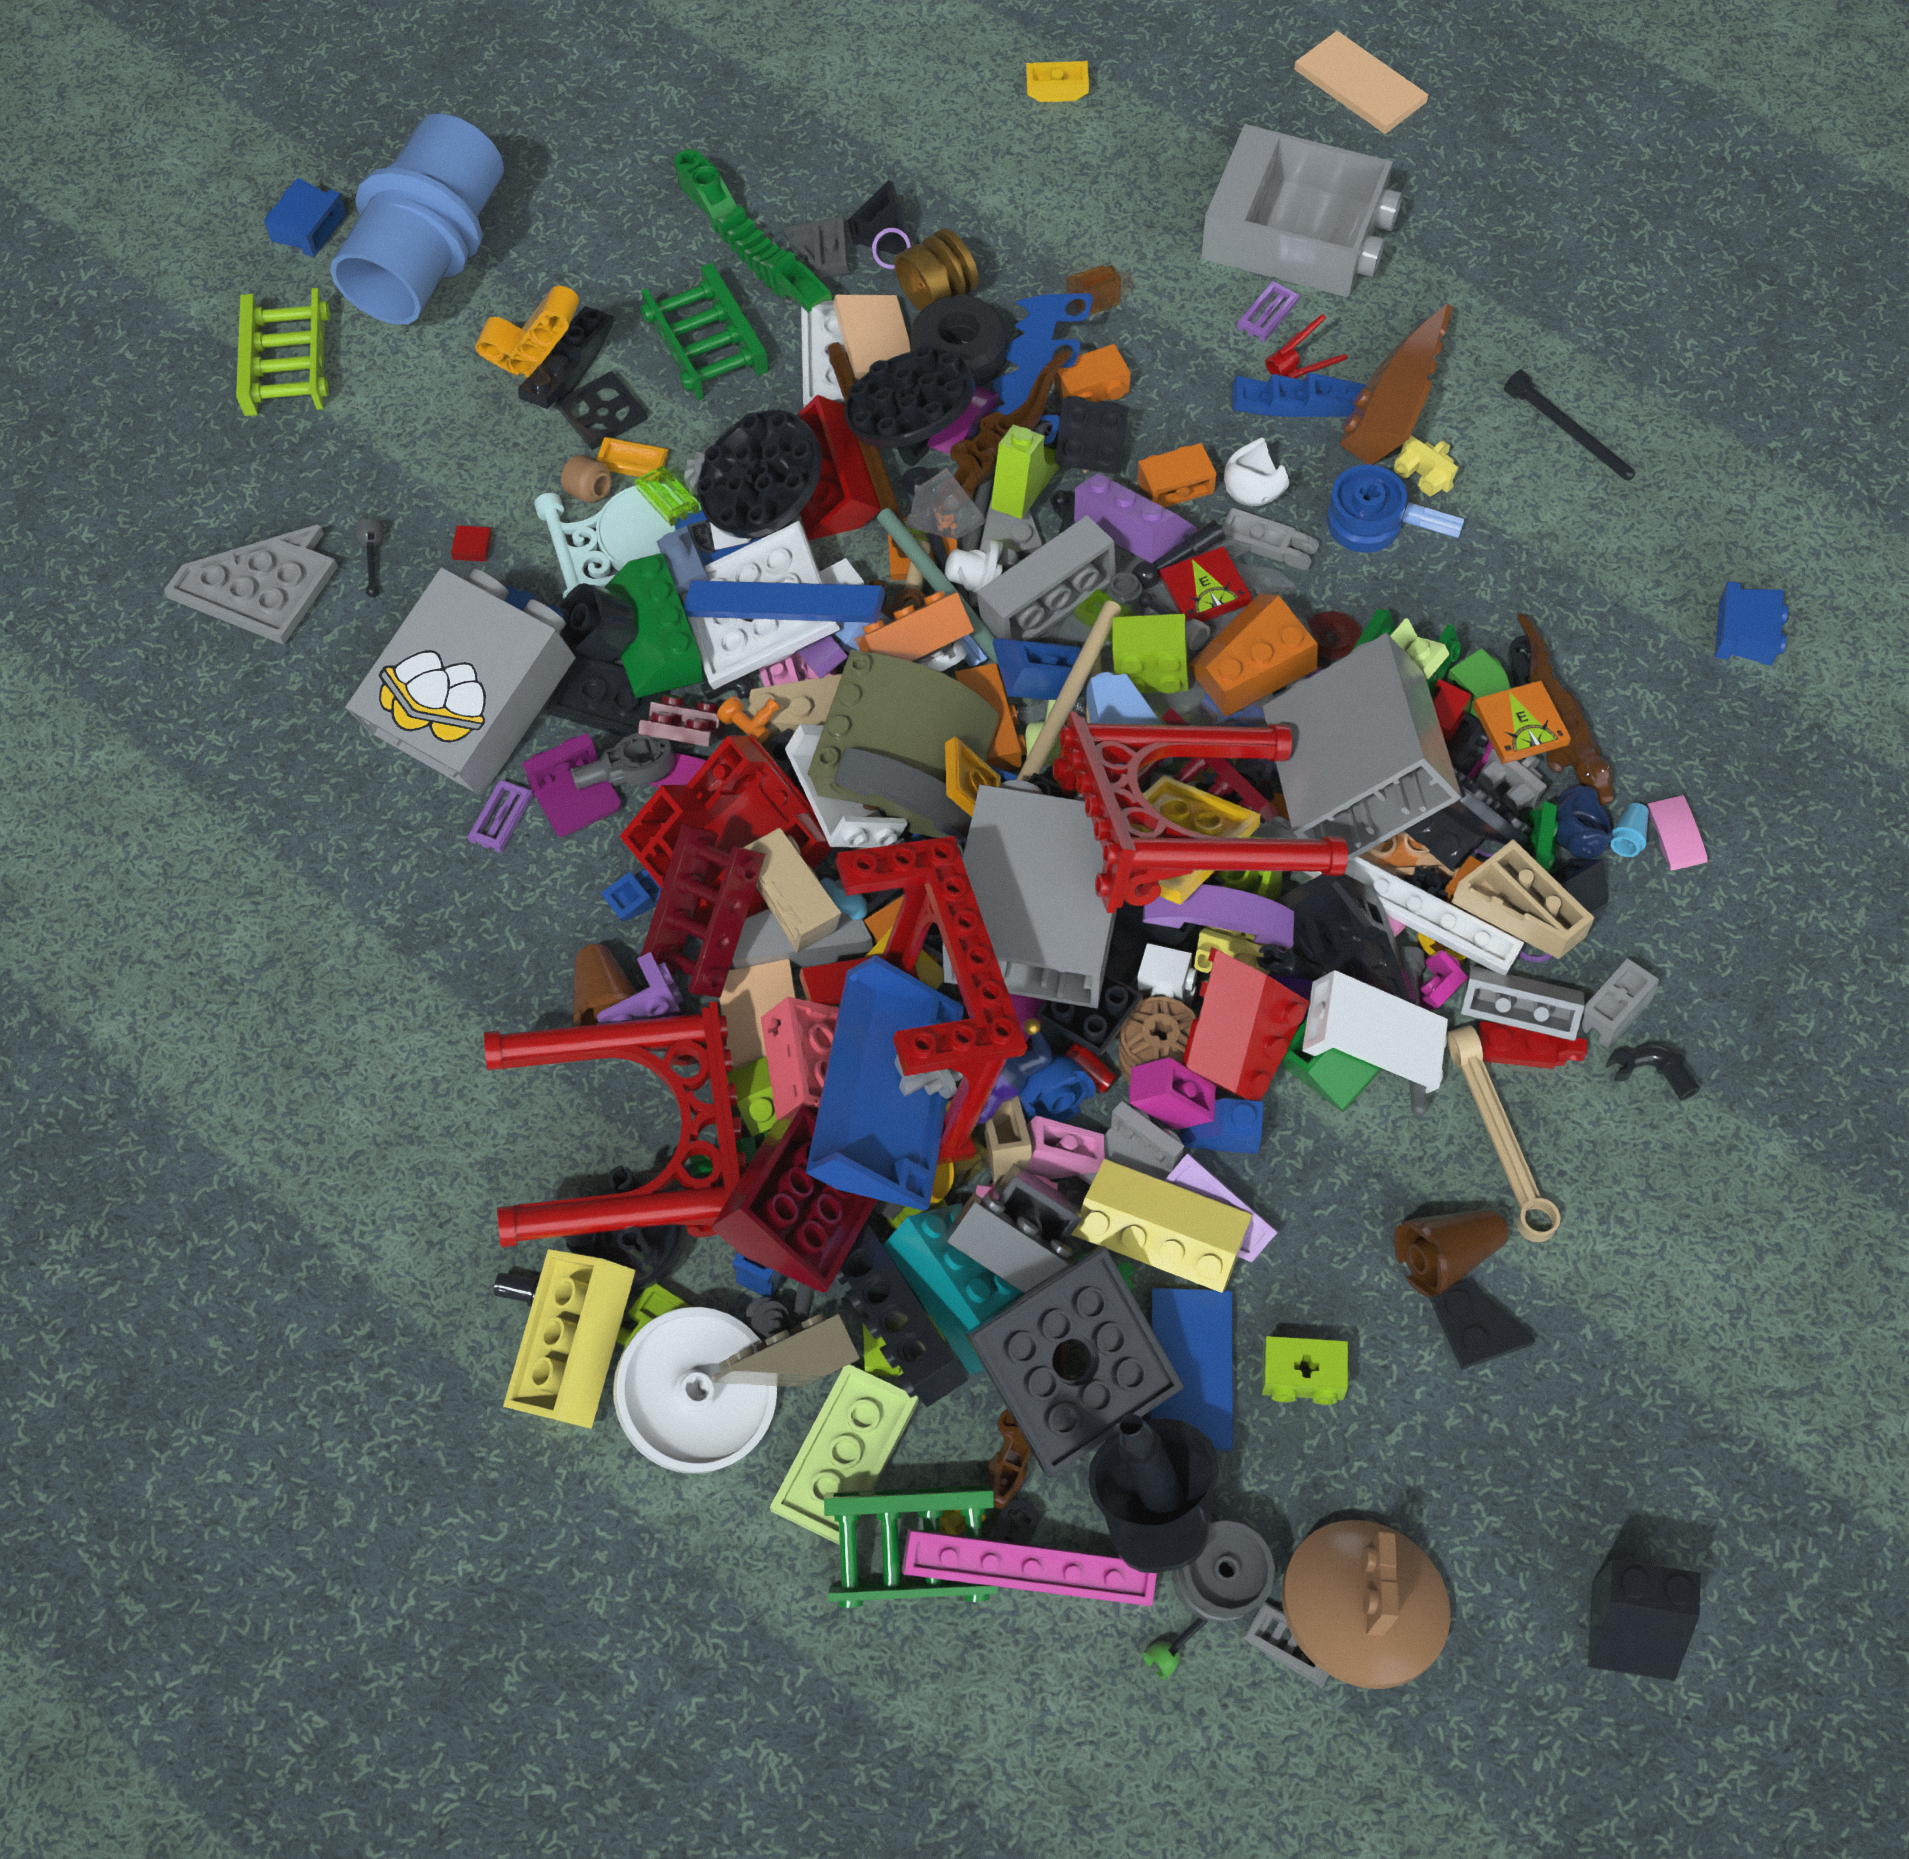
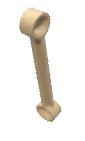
(1468, 1055)

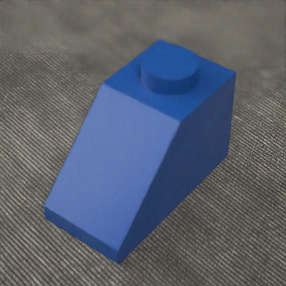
(1234, 1128)

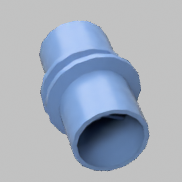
(418, 219)

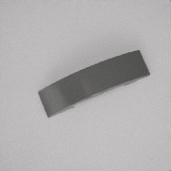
(904, 786)

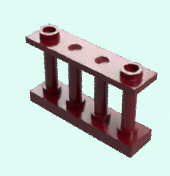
(1226, 780)
(678, 901)

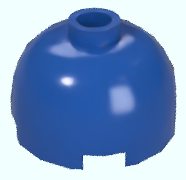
(1056, 1090)

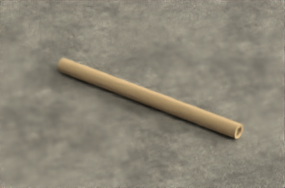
(1070, 691)

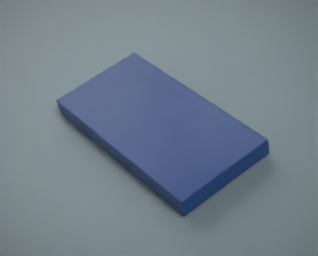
(1197, 1340)

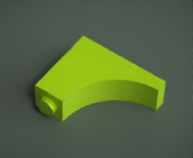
(1021, 471)

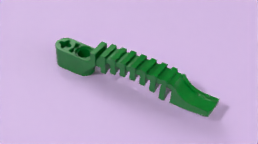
(775, 266)

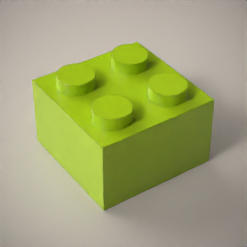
(1152, 652)

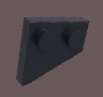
(1477, 1326)

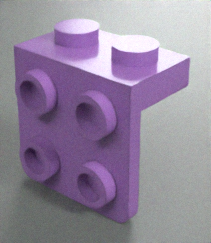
(654, 1002)

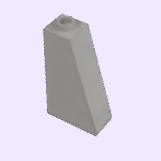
(765, 942)

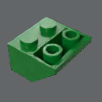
(1330, 1074)

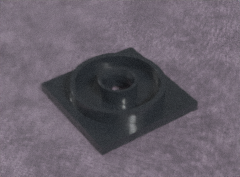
(1122, 1371)

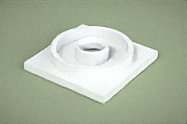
(737, 646)

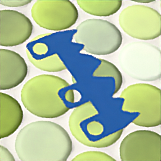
(1036, 348)

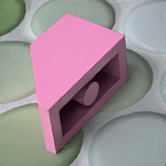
(1063, 1149)

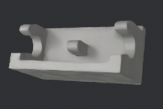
(1619, 1002)

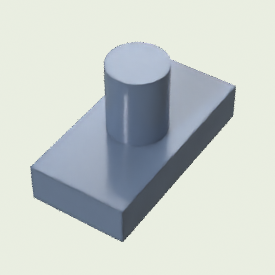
(682, 559)

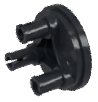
(648, 1250)

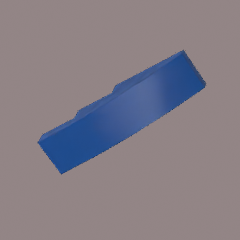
(1293, 397)

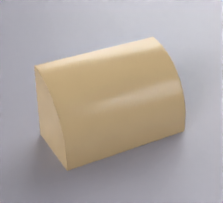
(1007, 1139)

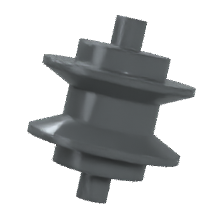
(766, 1317)

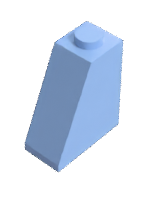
(1117, 701)

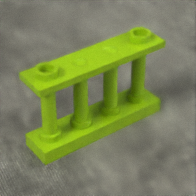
(252, 342)

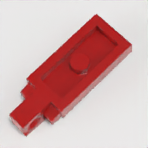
(1526, 1047)

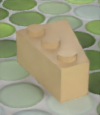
(794, 891)
(1524, 901)

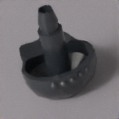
(1156, 1491)

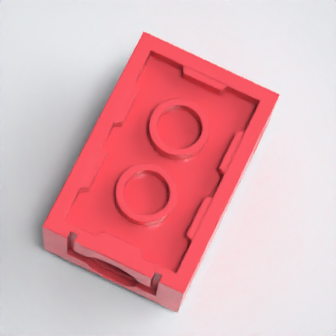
(798, 1051)

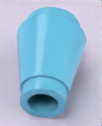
(1631, 831)

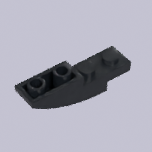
(569, 359)

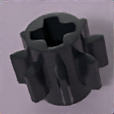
(1430, 881)

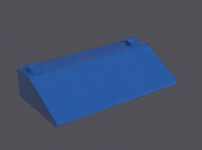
(865, 1128)

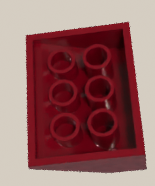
(787, 1215)

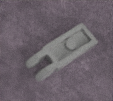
(1270, 538)

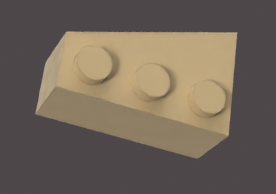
(799, 701)

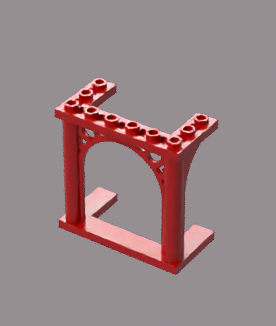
(941, 893)

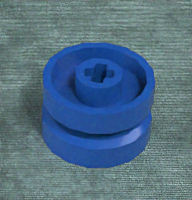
(1366, 508)

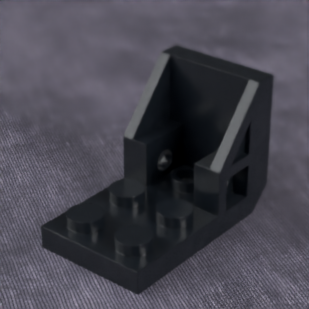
(1348, 931)

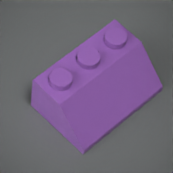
(1130, 518)

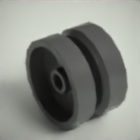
(1249, 1570)

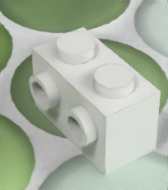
(1167, 974)

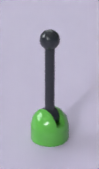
(1167, 1654)

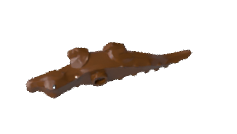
(979, 457)
(1583, 750)
(1010, 1464)

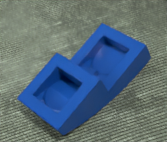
(632, 895)

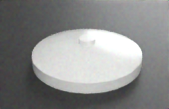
(673, 1405)

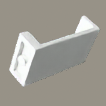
(841, 821)
(1375, 1029)

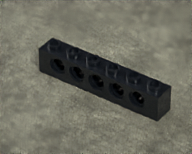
(899, 1320)

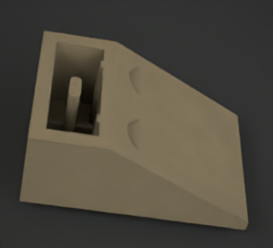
(795, 1360)

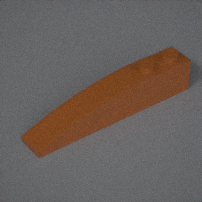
(1395, 393)

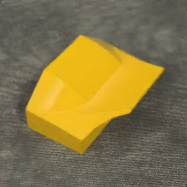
(1057, 80)

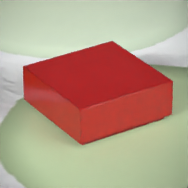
(471, 543)

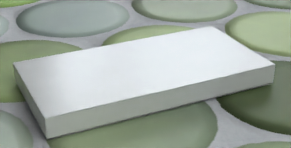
(818, 332)

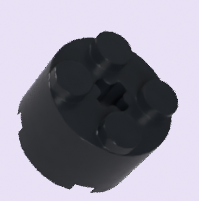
(598, 622)

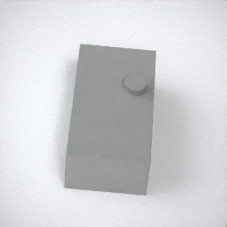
(1048, 583)

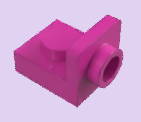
(1443, 983)

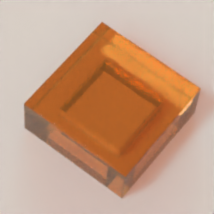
(1400, 857)

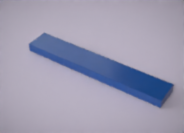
(784, 601)

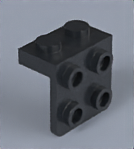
(1090, 434)

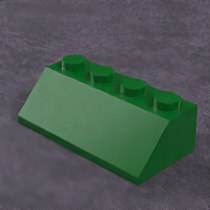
(665, 648)

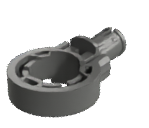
(618, 767)

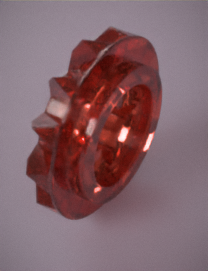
(1344, 629)

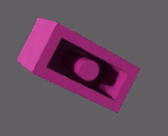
(1172, 1093)

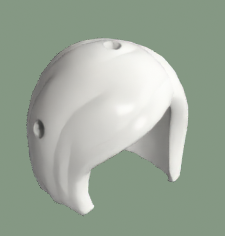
(1253, 477)

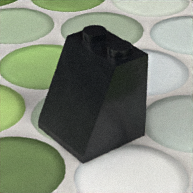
(1642, 1618)

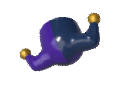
(1017, 1070)

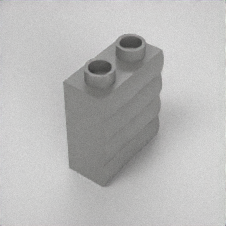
(1300, 211)

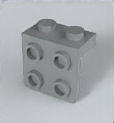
(1139, 1144)

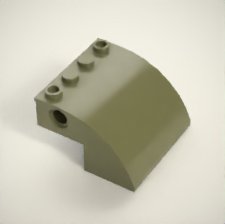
(900, 714)

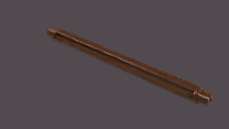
(871, 454)

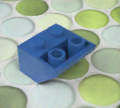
(1034, 667)

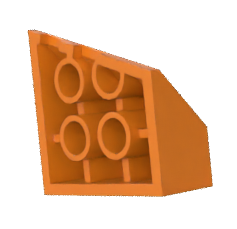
(1255, 655)

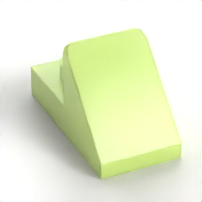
(1425, 653)

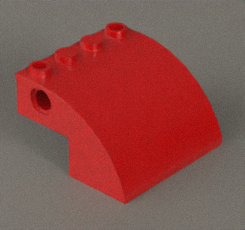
(740, 798)

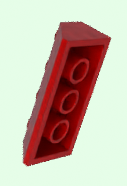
(844, 490)

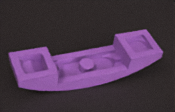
(1227, 910)

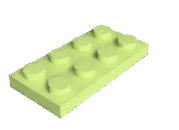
(844, 1448)

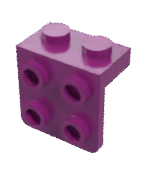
(556, 791)

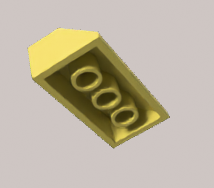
(1163, 1225)
(569, 1338)

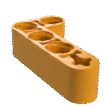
(526, 348)

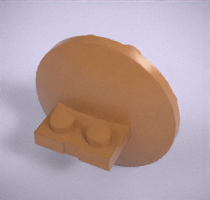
(1365, 1604)

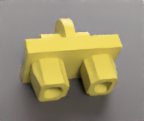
(1430, 462)

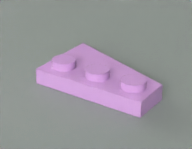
(1196, 1178)

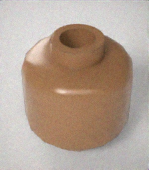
(586, 479)

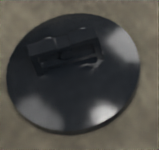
(909, 400)
(760, 474)
(1463, 824)

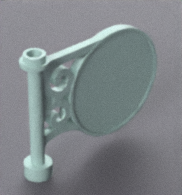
(624, 532)

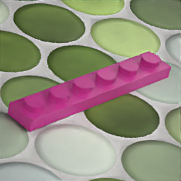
(1025, 1567)

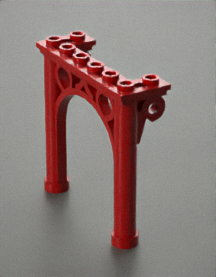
(1170, 850)
(686, 1042)

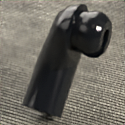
(1064, 507)
(741, 686)

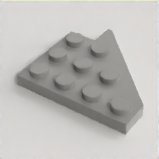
(258, 585)

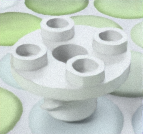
(975, 567)

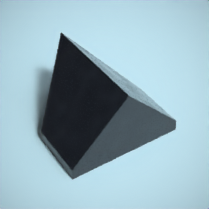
(875, 215)

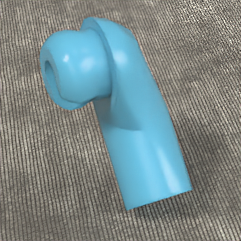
(852, 905)

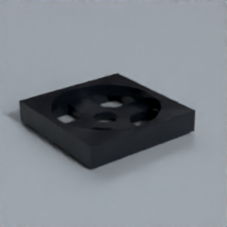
(614, 428)

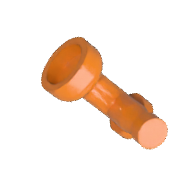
(732, 712)

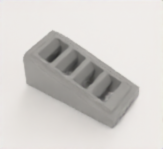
(1285, 1656)

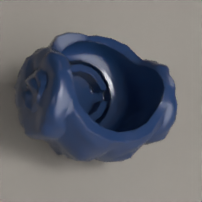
(1582, 823)

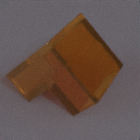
(1101, 283)

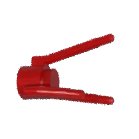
(1286, 359)

